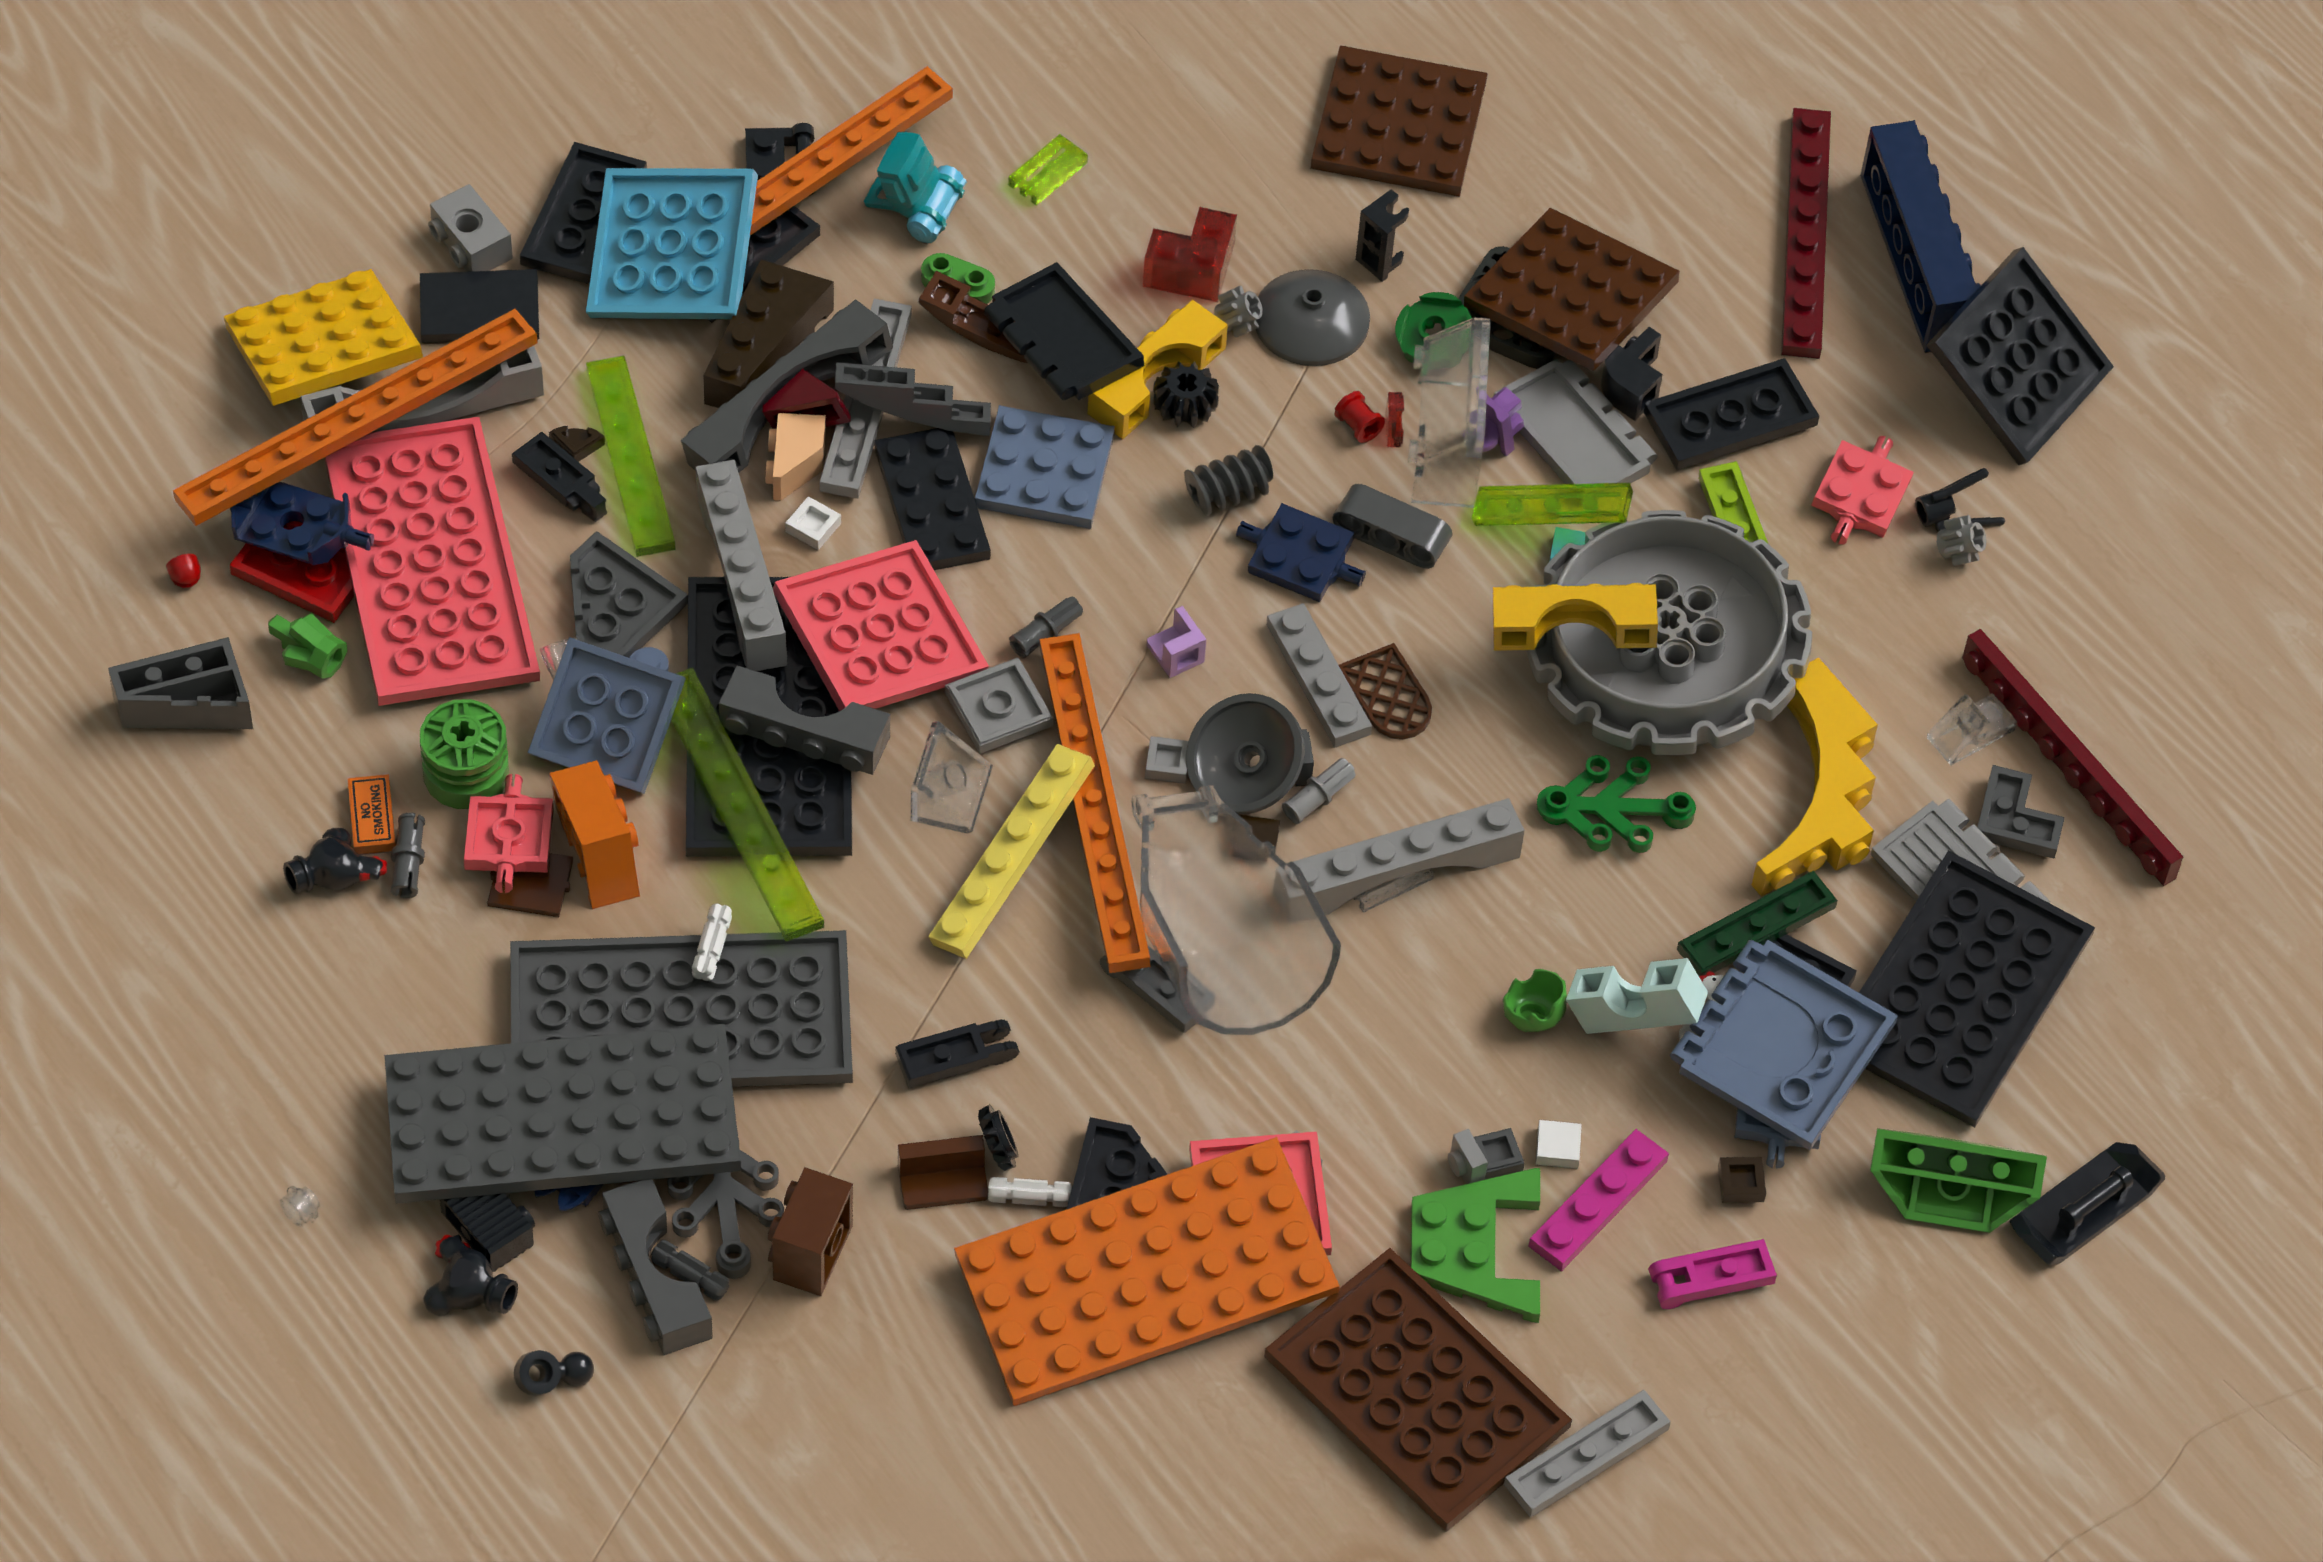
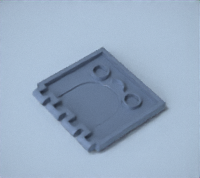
(1782, 1041)

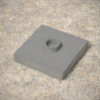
(999, 705)

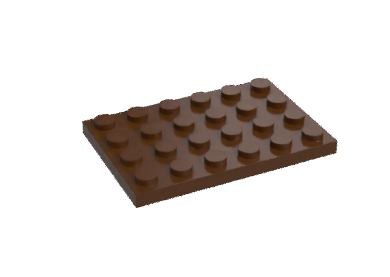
(1418, 1389)

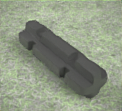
(690, 1269)

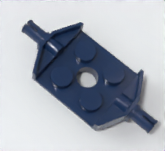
(323, 531)

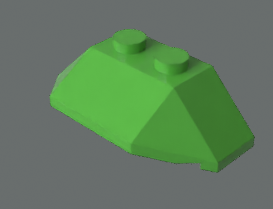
(1955, 1179)

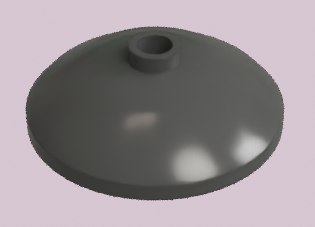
(1308, 330)
(1234, 734)

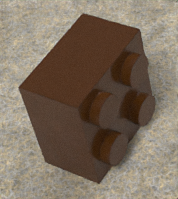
(811, 1231)

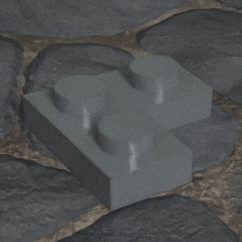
(2010, 823)

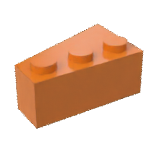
(598, 831)

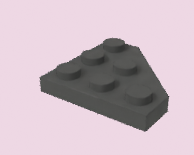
(618, 597)

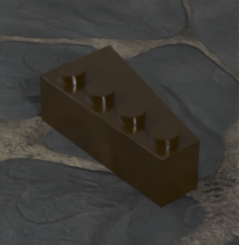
(771, 321)

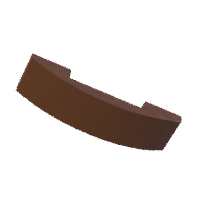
(954, 307)

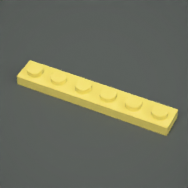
(1011, 851)

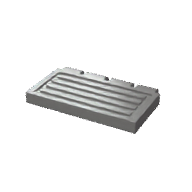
(1576, 429)
(1922, 842)

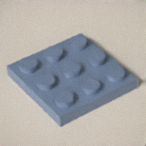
(1044, 467)
(607, 713)

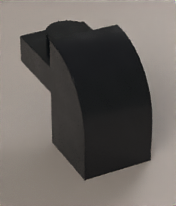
(1629, 378)

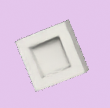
(813, 523)
(1558, 1144)

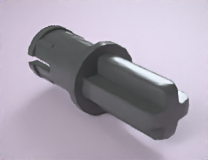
(1045, 626)

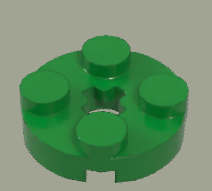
(1423, 315)

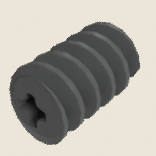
(1229, 479)

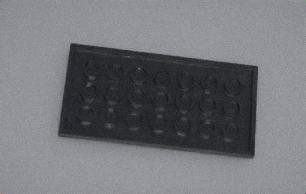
(802, 794)

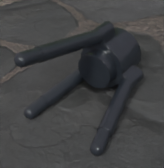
(1939, 505)

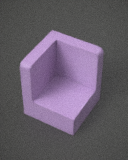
(1178, 646)

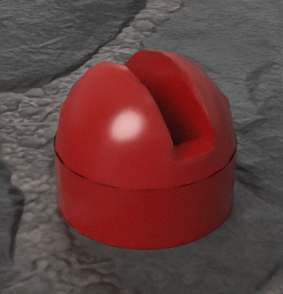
(184, 570)

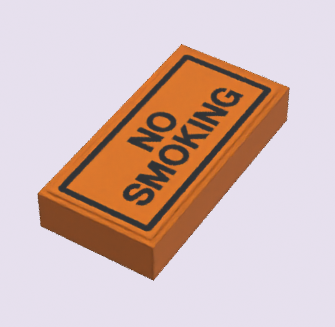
(371, 814)

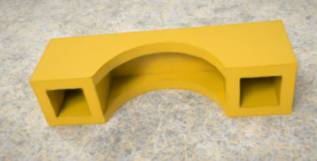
(1185, 337)
(1620, 611)

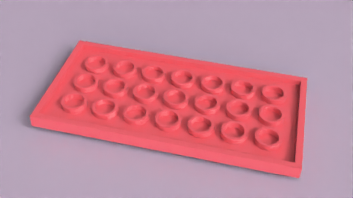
(441, 577)

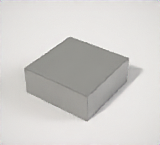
(1166, 760)

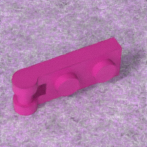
(1713, 1273)

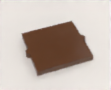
(536, 891)

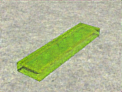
(1552, 504)

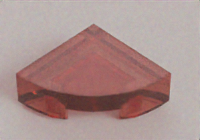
(1393, 419)

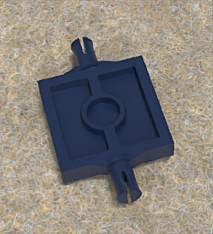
(1301, 552)

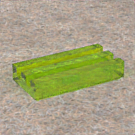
(1053, 173)

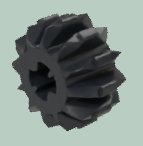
(1186, 394)

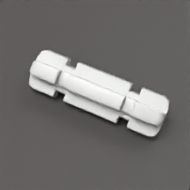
(711, 942)
(1029, 1191)

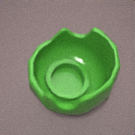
(1536, 1002)

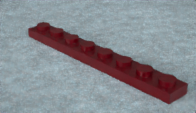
(1806, 233)
(2072, 757)

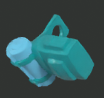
(916, 187)

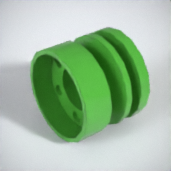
(463, 752)

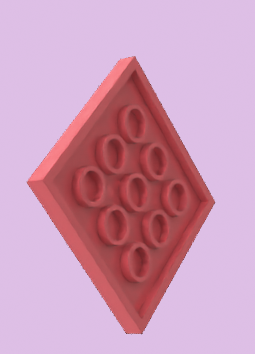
(879, 627)

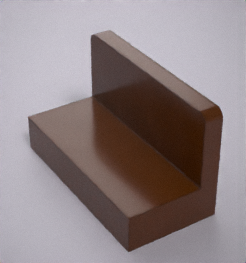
(942, 1172)

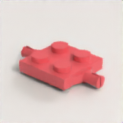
(1862, 489)
(508, 833)

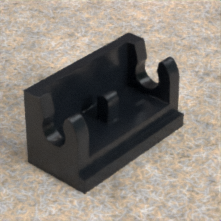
(1377, 235)

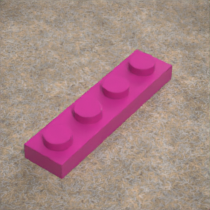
(1598, 1200)

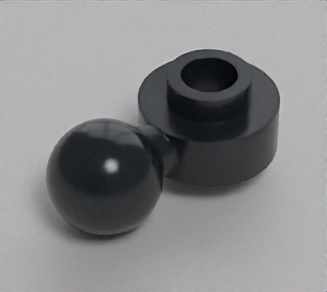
(574, 1369)

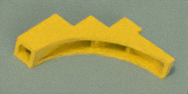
(1832, 827)

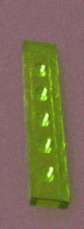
(630, 456)

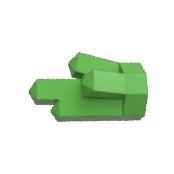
(309, 645)

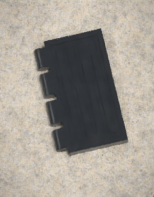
(1063, 333)

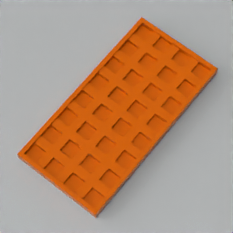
(1146, 1271)

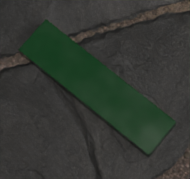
(1759, 921)

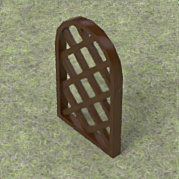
(1369, 711)

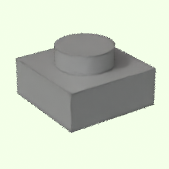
(1467, 1158)

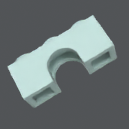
(1607, 1003)

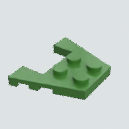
(1457, 1240)

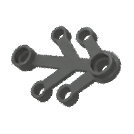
(725, 1192)

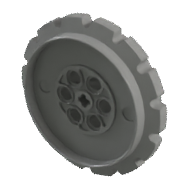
(1720, 686)

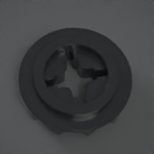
(998, 1137)

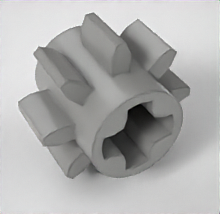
(1239, 310)
(1961, 540)

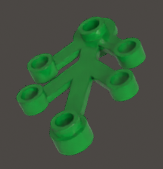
(1611, 807)

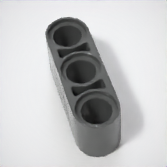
(1393, 526)

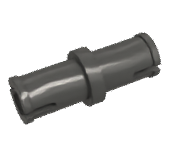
(407, 855)

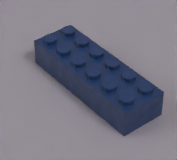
(1917, 226)

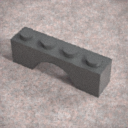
(849, 737)
(673, 1308)

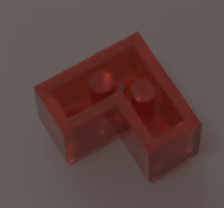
(1192, 263)

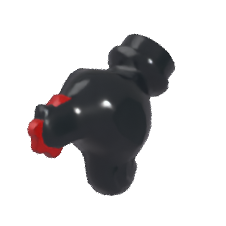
(332, 865)
(468, 1281)

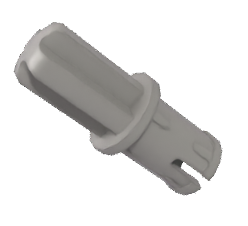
(1319, 790)

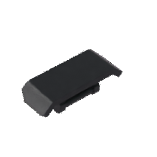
(2087, 1202)

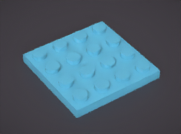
(671, 243)

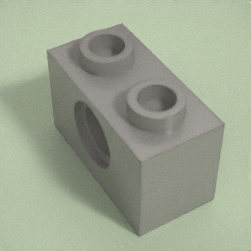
(470, 231)

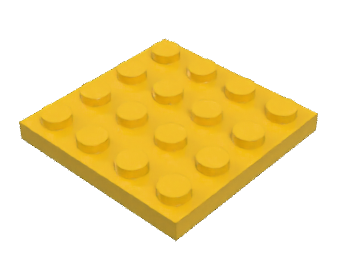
(322, 336)

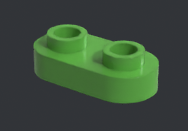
(960, 271)

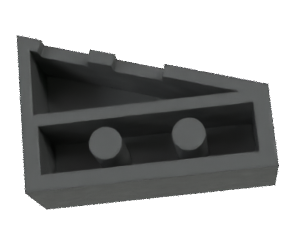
(183, 690)

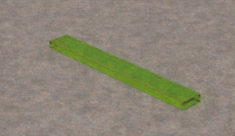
(744, 812)

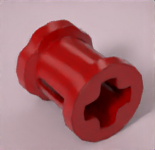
(1359, 417)

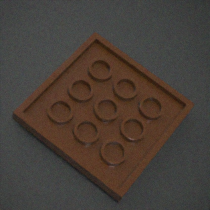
(1399, 121)
(1571, 289)

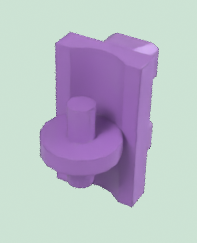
(1502, 421)

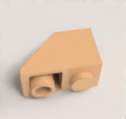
(798, 452)

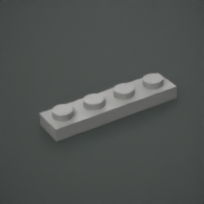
(1319, 675)
(1587, 1453)

